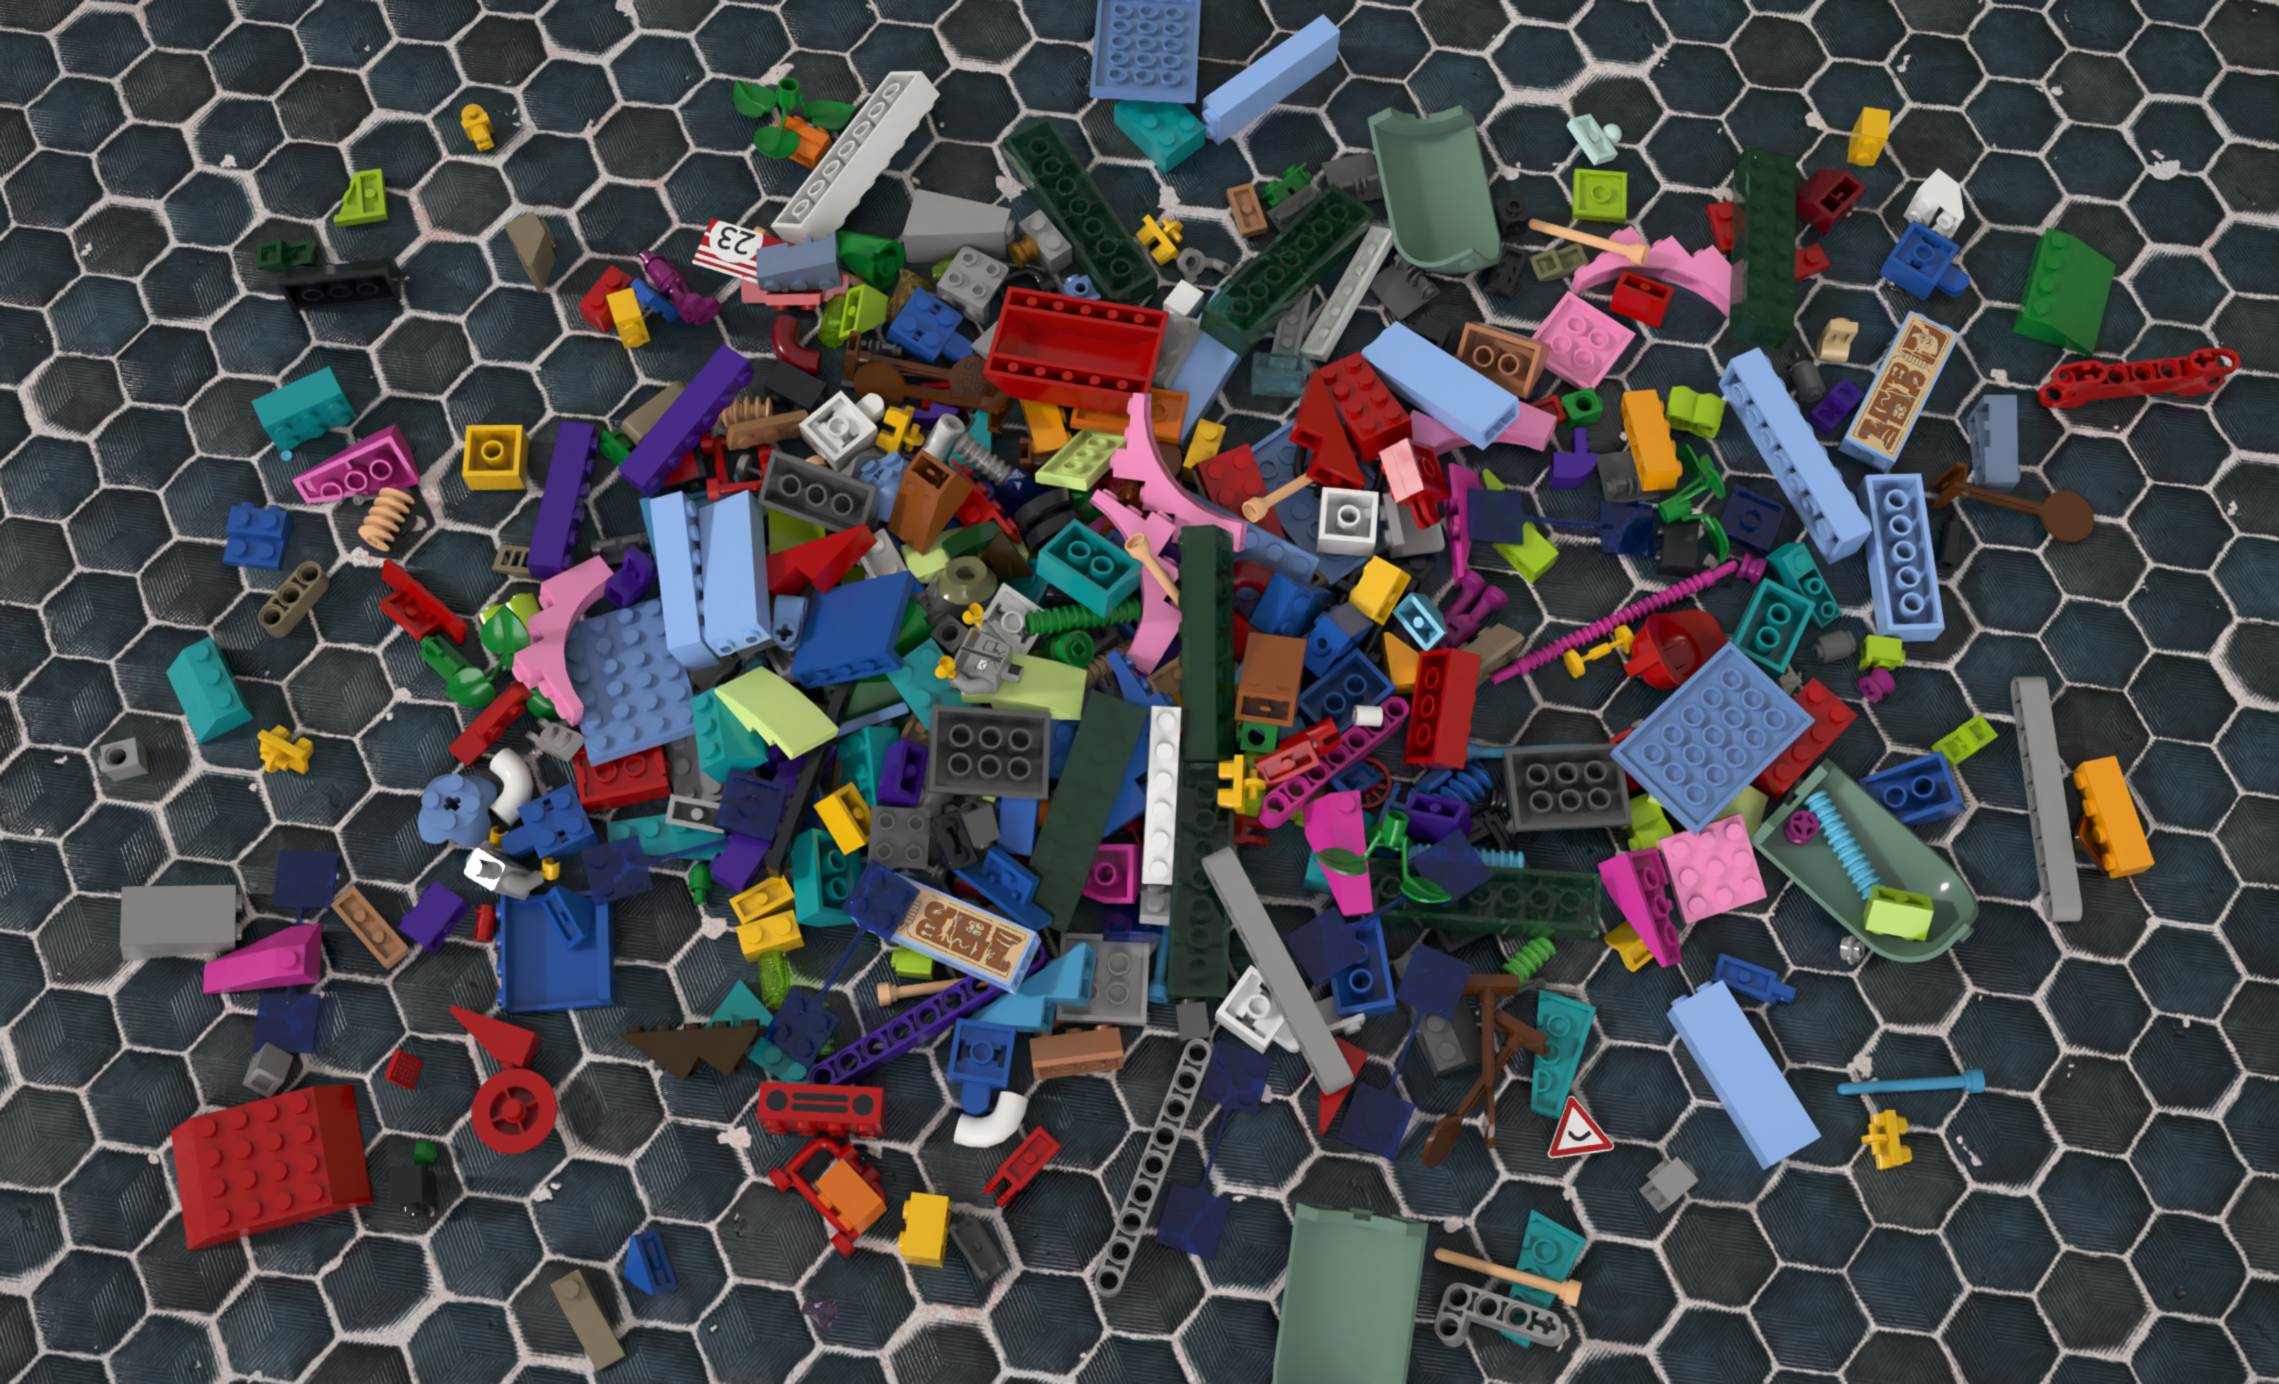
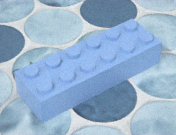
(1901, 558)
(680, 579)

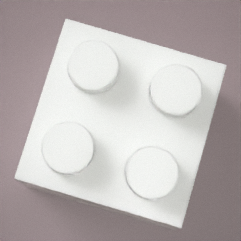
(1347, 522)

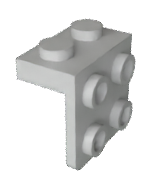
(971, 283)
(1402, 533)

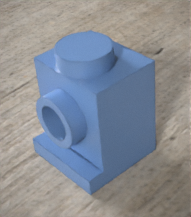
(1080, 287)

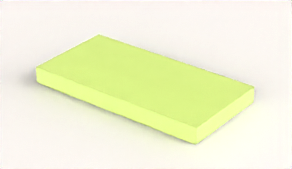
(1081, 460)

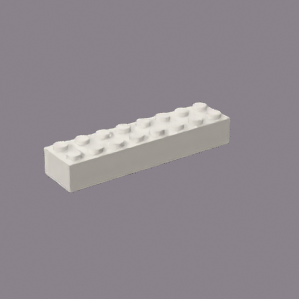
(857, 158)

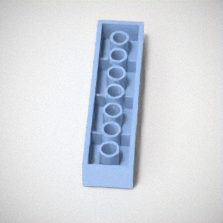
(1795, 455)

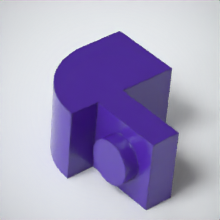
(1573, 468)
(632, 580)

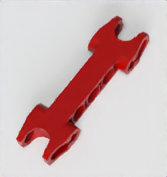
(2184, 378)

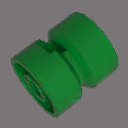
(1070, 648)

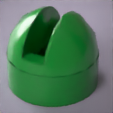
(424, 1152)

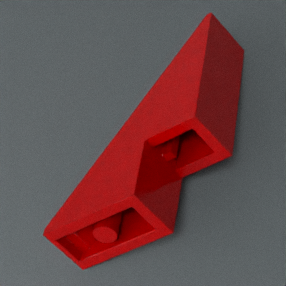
(1321, 432)
(818, 561)

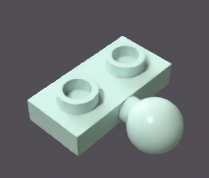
(1593, 140)

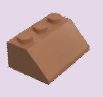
(1503, 356)
(1076, 1052)

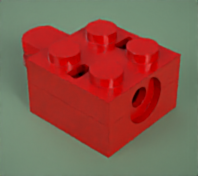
(1415, 479)

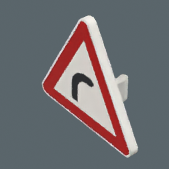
(1577, 1133)

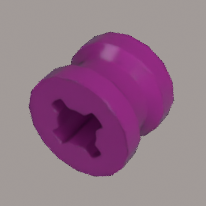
(1751, 568)
(1877, 684)
(1807, 824)

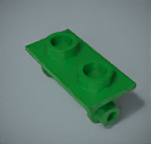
(1294, 179)
(616, 446)
(442, 656)

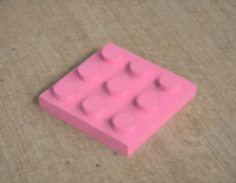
(1582, 342)
(1712, 869)

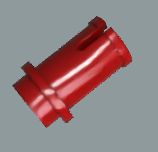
(485, 923)

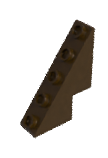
(686, 1049)

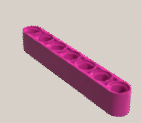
(1345, 755)

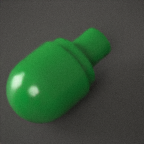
(700, 883)

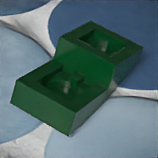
(279, 255)
(970, 540)

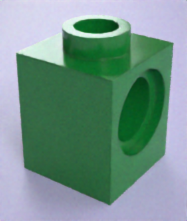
(1577, 418)
(1271, 740)

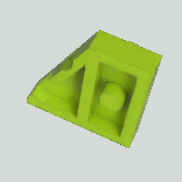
(364, 199)

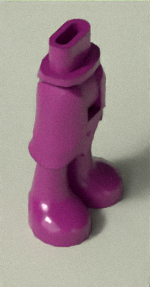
(673, 285)
(1463, 626)

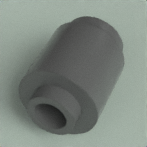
(1807, 381)
(1833, 646)

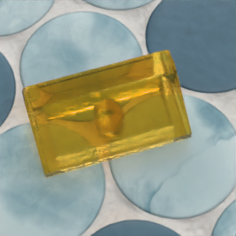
(905, 288)

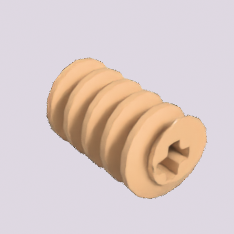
(745, 411)
(383, 517)

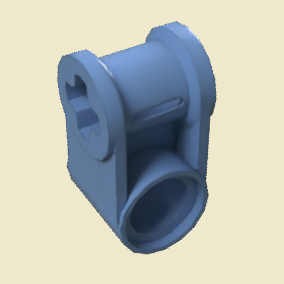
(789, 615)

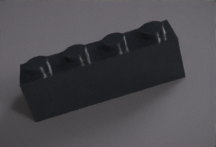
(341, 284)

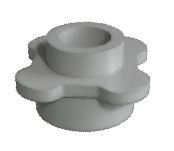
(1852, 949)

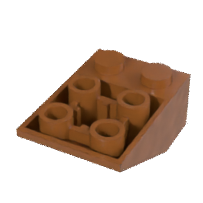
(926, 501)
(1271, 679)

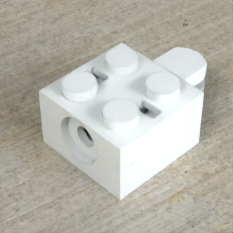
(843, 429)
(1007, 617)
(1254, 1015)

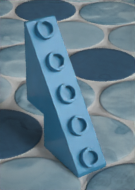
(1033, 1006)

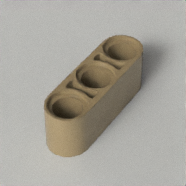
(644, 418)
(295, 585)

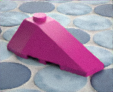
(363, 468)
(1456, 516)
(1338, 823)
(1116, 874)
(1637, 887)
(275, 961)

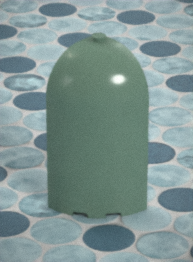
(1436, 190)
(1894, 852)
(1349, 1297)

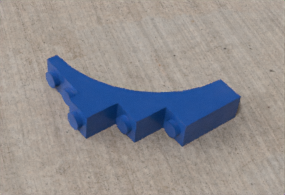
(1135, 690)

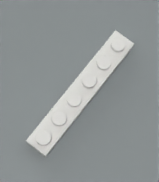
(1348, 294)
(1161, 795)

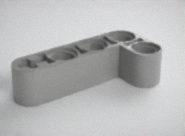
(1500, 1320)

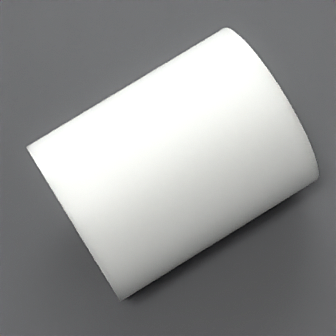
(1367, 715)

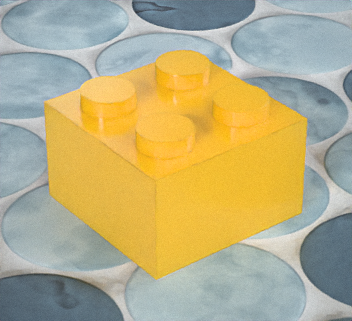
(495, 457)
(926, 1229)

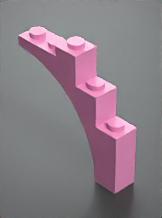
(1703, 272)
(1530, 429)
(1161, 490)
(1158, 619)
(543, 662)

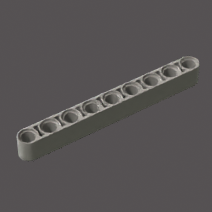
(2046, 799)
(1278, 971)
(1150, 1181)

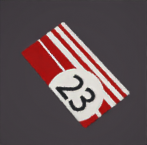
(732, 249)

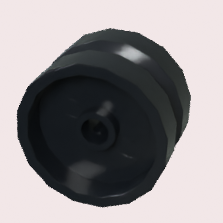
(1047, 517)

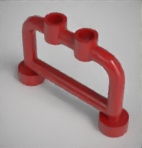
(721, 485)
(789, 1175)

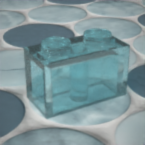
(1279, 374)

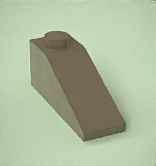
(588, 1319)

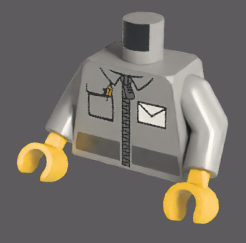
(981, 660)
(503, 873)

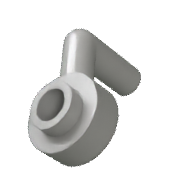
(1199, 262)

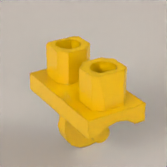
(477, 126)
(1151, 232)
(901, 420)
(281, 754)
(1237, 771)
(1885, 1141)

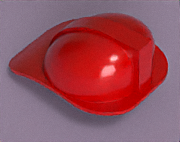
(1674, 647)

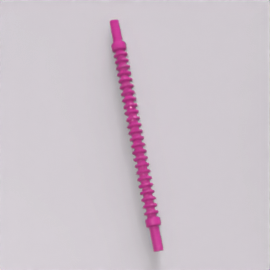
(1705, 579)

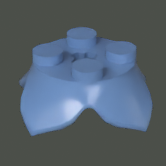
(887, 475)
(468, 824)

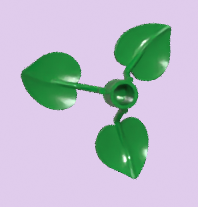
(780, 143)
(1680, 504)
(504, 635)
(1390, 835)

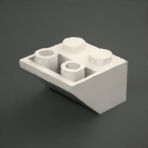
(1937, 205)

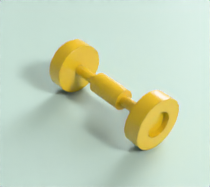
(1575, 664)

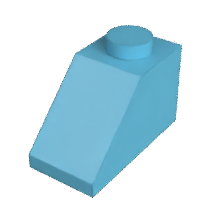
(1421, 620)

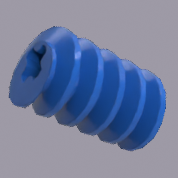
(1467, 783)

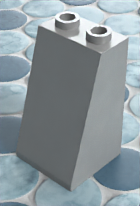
(944, 224)
(178, 920)

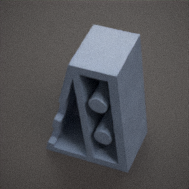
(800, 266)
(1995, 443)

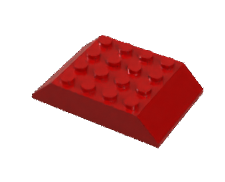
(1074, 350)
(270, 1164)

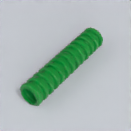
(1079, 617)

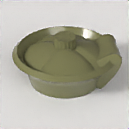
(966, 581)

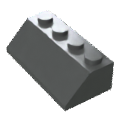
(818, 494)
(1444, 1043)

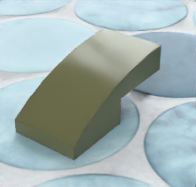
(1558, 264)

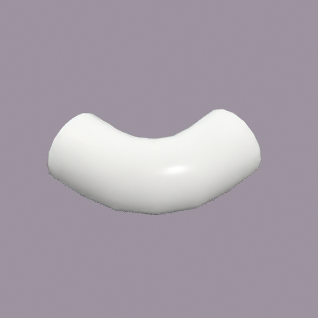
(944, 436)
(517, 785)
(993, 1128)

